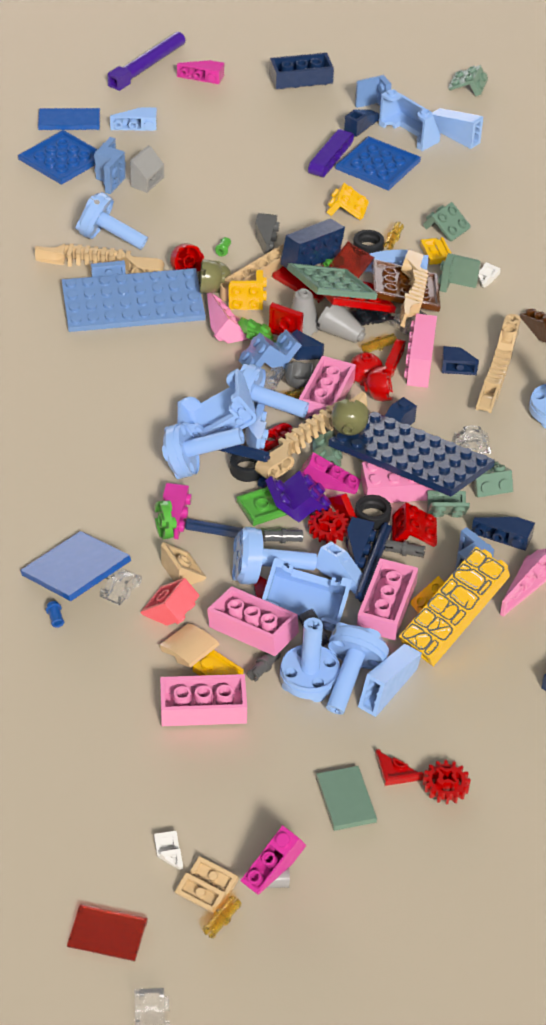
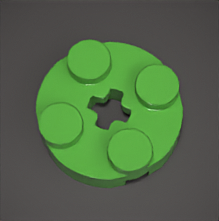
(165, 522)

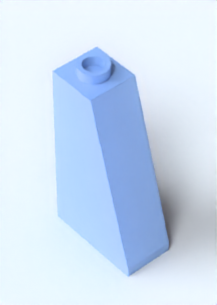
(459, 126)
(388, 678)

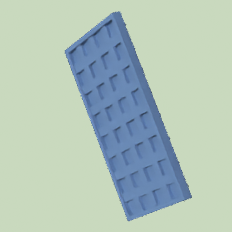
(132, 300)

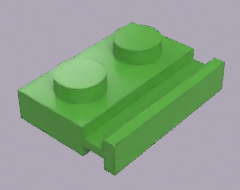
(252, 329)

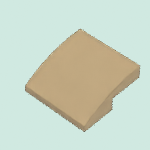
(189, 645)
(207, 885)

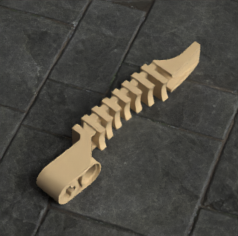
(133, 264)
(418, 277)
(499, 366)
(281, 457)

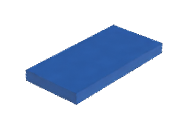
(69, 119)

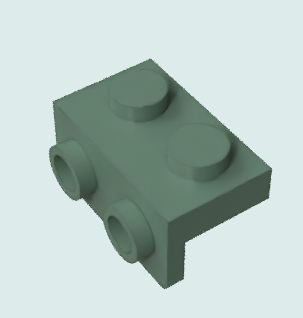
(321, 447)

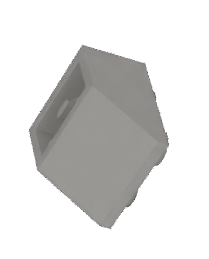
(146, 170)

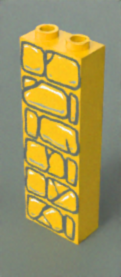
(455, 605)

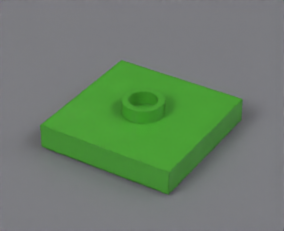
(259, 506)

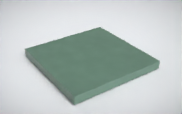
(332, 281)

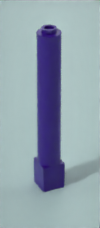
(121, 76)

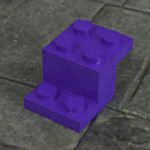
(298, 495)

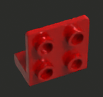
(412, 521)

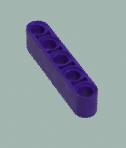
(330, 153)

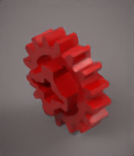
(328, 525)
(446, 782)

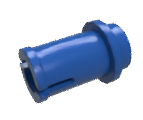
(54, 610)

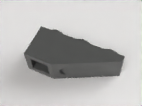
(266, 231)

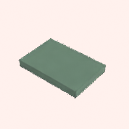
(346, 798)

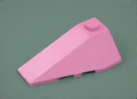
(223, 321)
(528, 579)

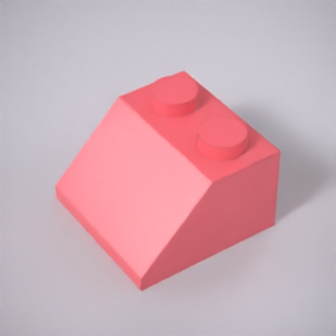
(171, 602)

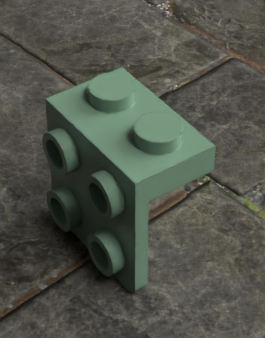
(474, 76)
(449, 221)
(459, 271)
(494, 481)
(441, 504)

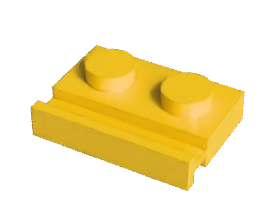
(435, 249)
(216, 664)

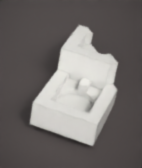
(488, 274)
(168, 848)

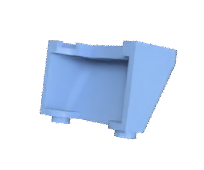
(403, 112)
(221, 412)
(304, 591)

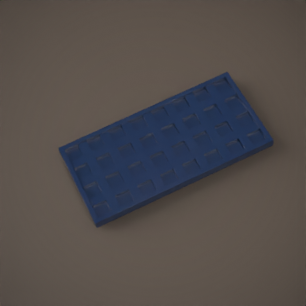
(414, 454)

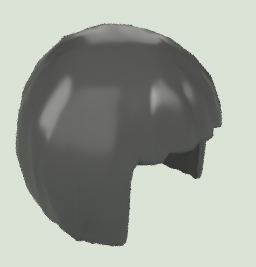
(298, 374)

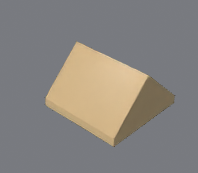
(180, 564)

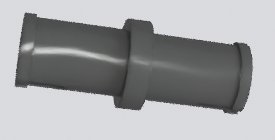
(283, 535)
(405, 548)
(262, 665)

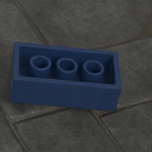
(301, 70)
(313, 244)

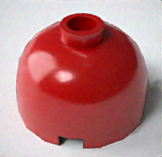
(186, 257)
(364, 364)
(379, 384)

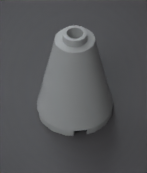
(304, 303)
(341, 323)

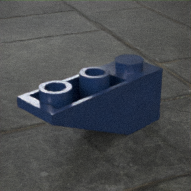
(360, 120)
(505, 530)
(358, 540)

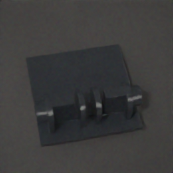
(367, 316)

